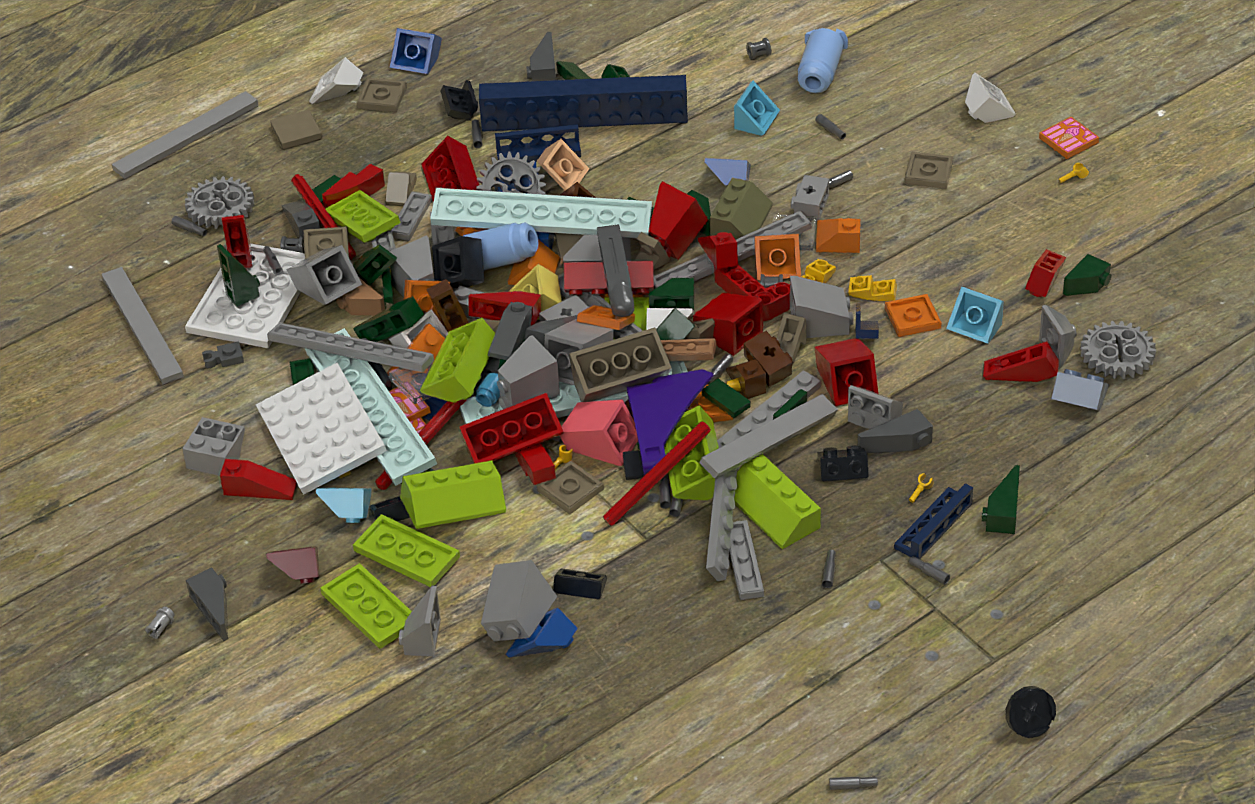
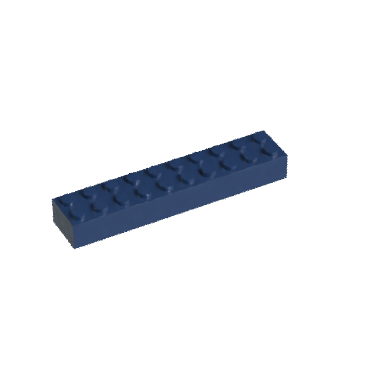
(583, 102)

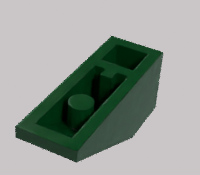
(373, 263)
(238, 281)
(390, 321)
(1002, 505)

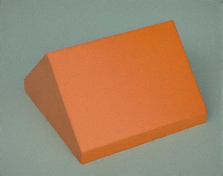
(777, 255)
(544, 256)

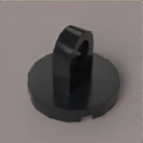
(1030, 711)

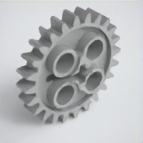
(519, 169)
(218, 200)
(1133, 346)

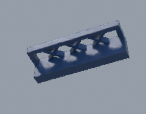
(537, 145)
(935, 527)

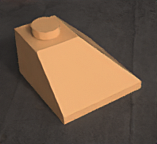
(563, 164)

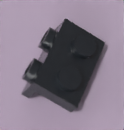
(460, 102)
(843, 463)

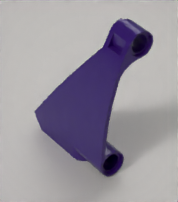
(660, 407)

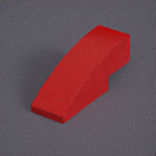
(368, 181)
(536, 464)

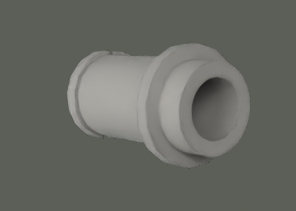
(163, 618)

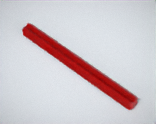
(319, 210)
(427, 434)
(650, 479)

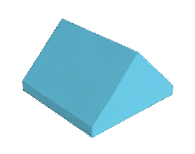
(754, 111)
(976, 315)

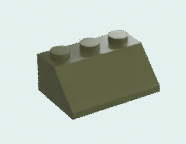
(740, 209)

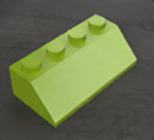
(459, 362)
(689, 477)
(453, 494)
(775, 502)

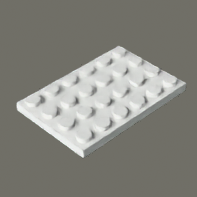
(251, 321)
(321, 428)

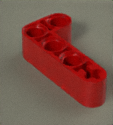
(737, 281)

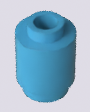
(488, 391)

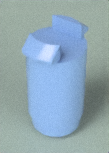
(820, 58)
(506, 244)

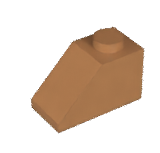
(361, 301)

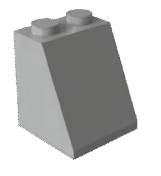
(412, 263)
(325, 275)
(822, 307)
(572, 338)
(528, 374)
(516, 601)

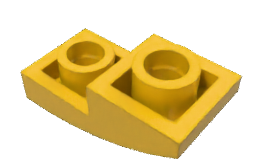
(819, 271)
(865, 288)

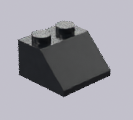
(459, 261)

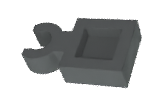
(226, 355)

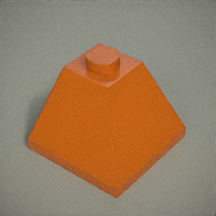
(838, 235)

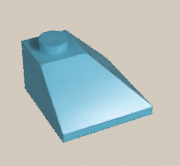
(347, 502)

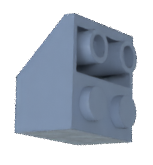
(1078, 390)

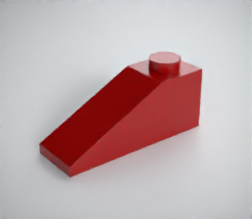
(238, 239)
(720, 249)
(1044, 273)
(494, 304)
(1025, 365)
(253, 480)

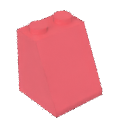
(600, 430)

